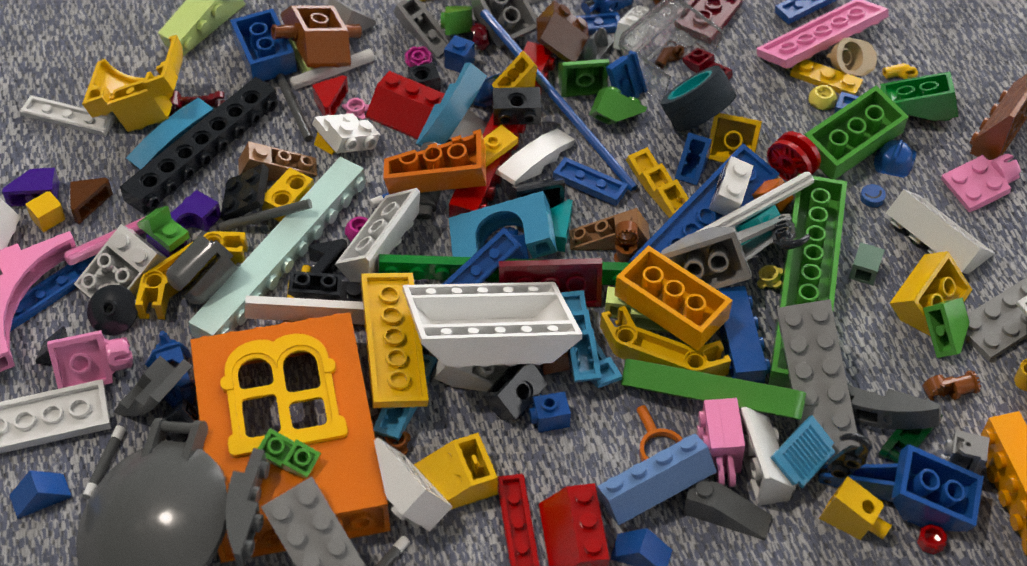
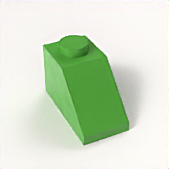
(947, 326)

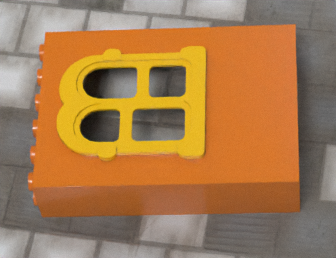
(348, 460)

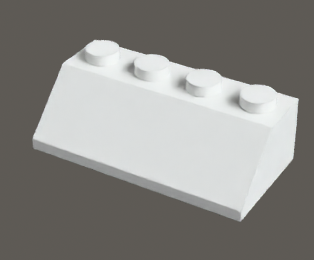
(937, 231)
(380, 234)

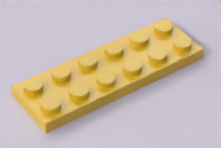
(392, 343)

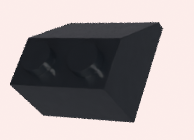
(553, 189)

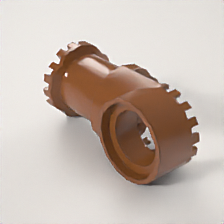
(625, 242)
(953, 386)

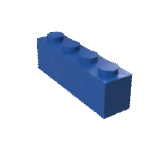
(742, 339)

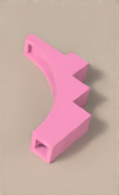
(19, 272)

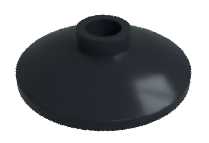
(123, 312)

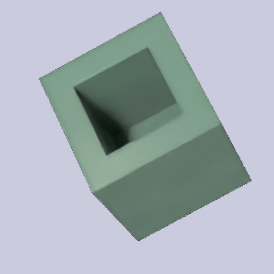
(866, 264)

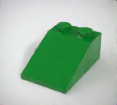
(925, 96)

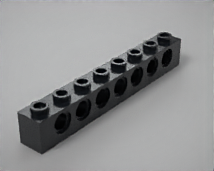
(199, 146)

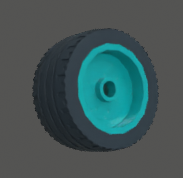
(698, 98)

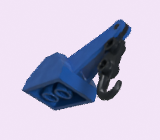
(920, 485)

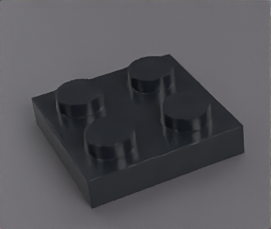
(244, 192)

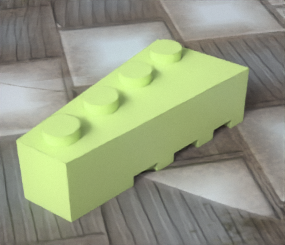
(198, 20)

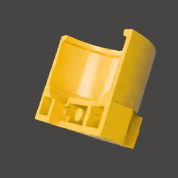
(135, 99)

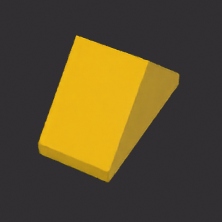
(518, 74)

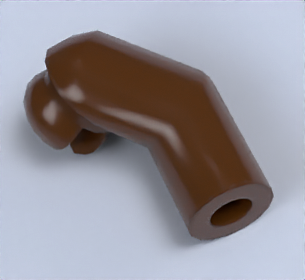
(669, 54)

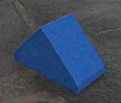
(693, 158)
(38, 492)
(641, 549)

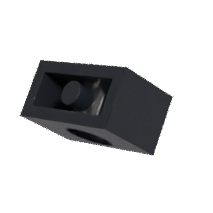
(516, 106)
(503, 395)

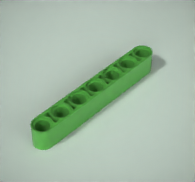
(707, 386)

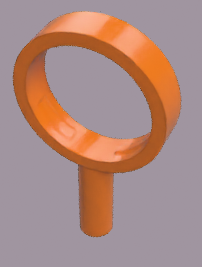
(652, 431)

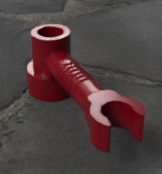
(211, 99)

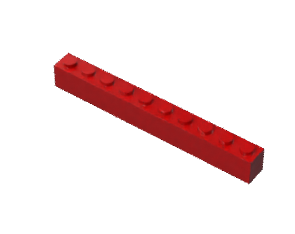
(475, 198)

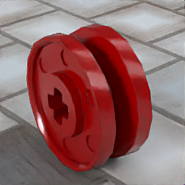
(793, 155)

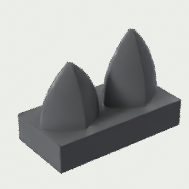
(597, 46)

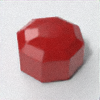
(932, 539)

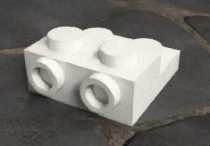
(346, 132)

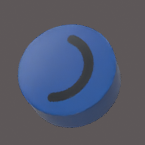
(872, 195)

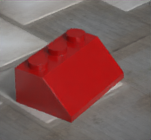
(402, 104)
(574, 527)

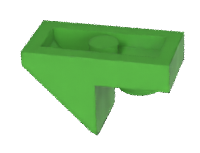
(163, 228)

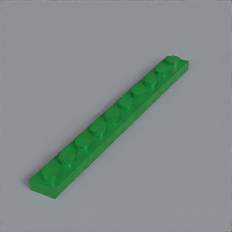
(444, 266)

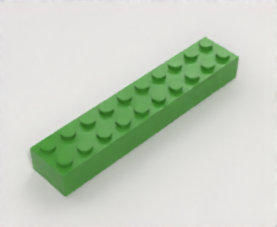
(813, 267)

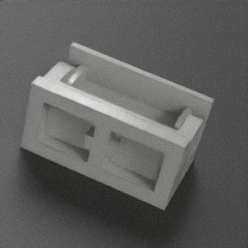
(967, 451)

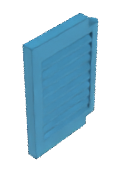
(804, 452)

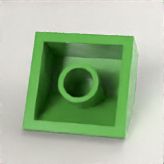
(582, 77)

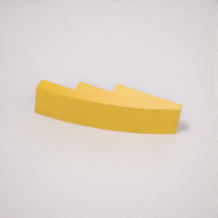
(657, 181)

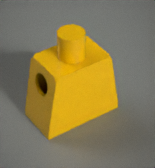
(855, 511)

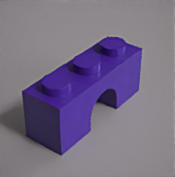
(194, 211)

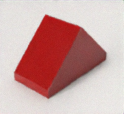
(330, 94)

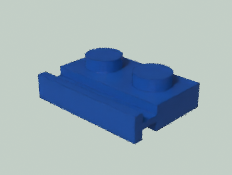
(627, 75)

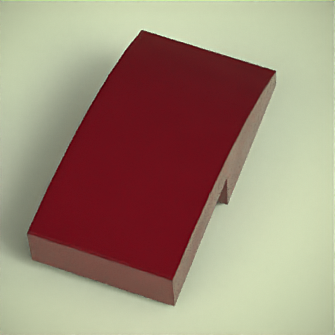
(701, 59)

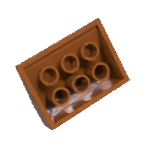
(1003, 123)

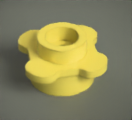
(771, 272)

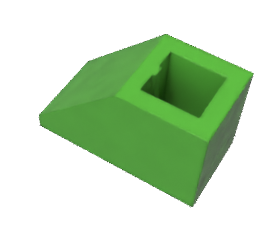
(456, 19)
(613, 107)

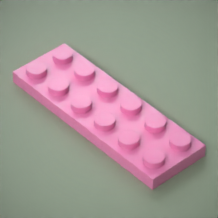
(822, 33)

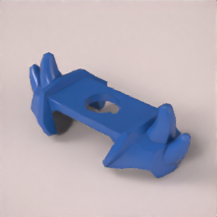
(173, 351)

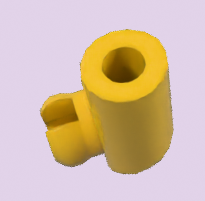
(902, 71)

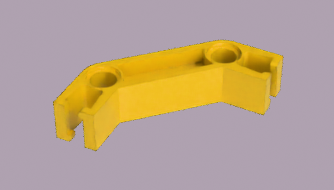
(154, 283)
(657, 349)

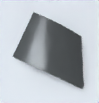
(151, 387)

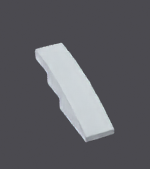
(534, 156)

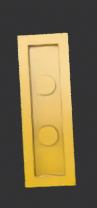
(823, 75)

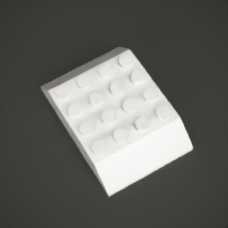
(492, 322)

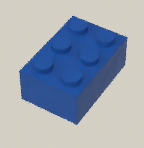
(259, 51)

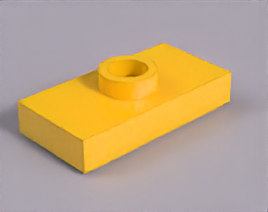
(498, 143)

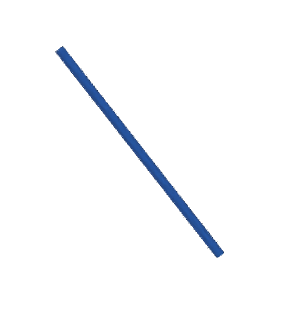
(563, 105)

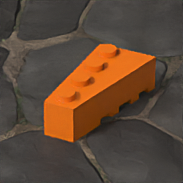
(439, 166)

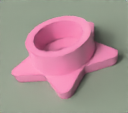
(356, 103)

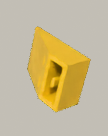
(461, 471)

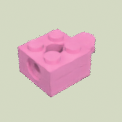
(723, 434)

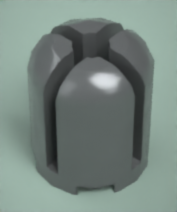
(192, 261)

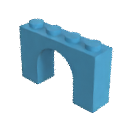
(529, 212)

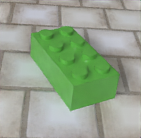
(857, 131)

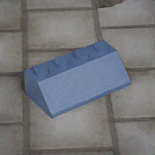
(656, 479)

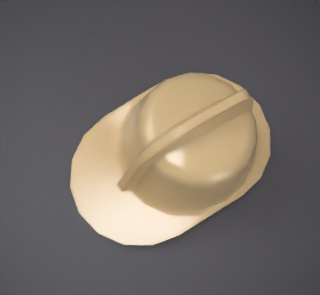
(853, 57)

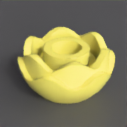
(822, 97)

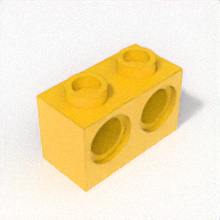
(287, 190)

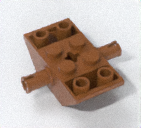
(318, 35)

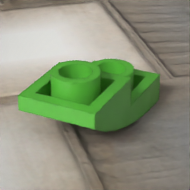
(289, 455)

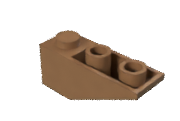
(276, 160)
(601, 234)

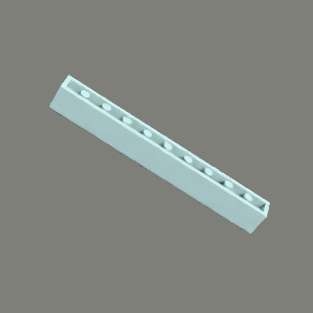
(279, 250)

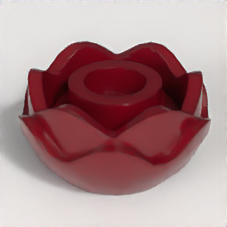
(481, 36)

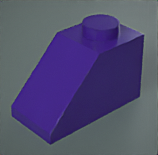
(31, 185)

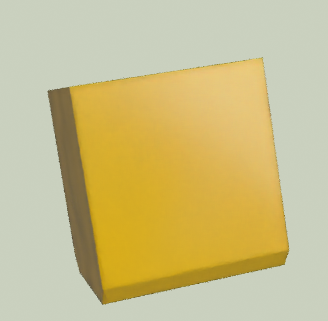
(45, 211)

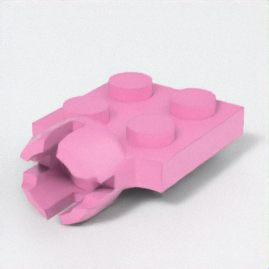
(982, 180)
(88, 358)

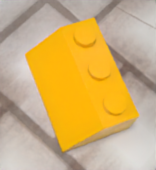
(930, 282)

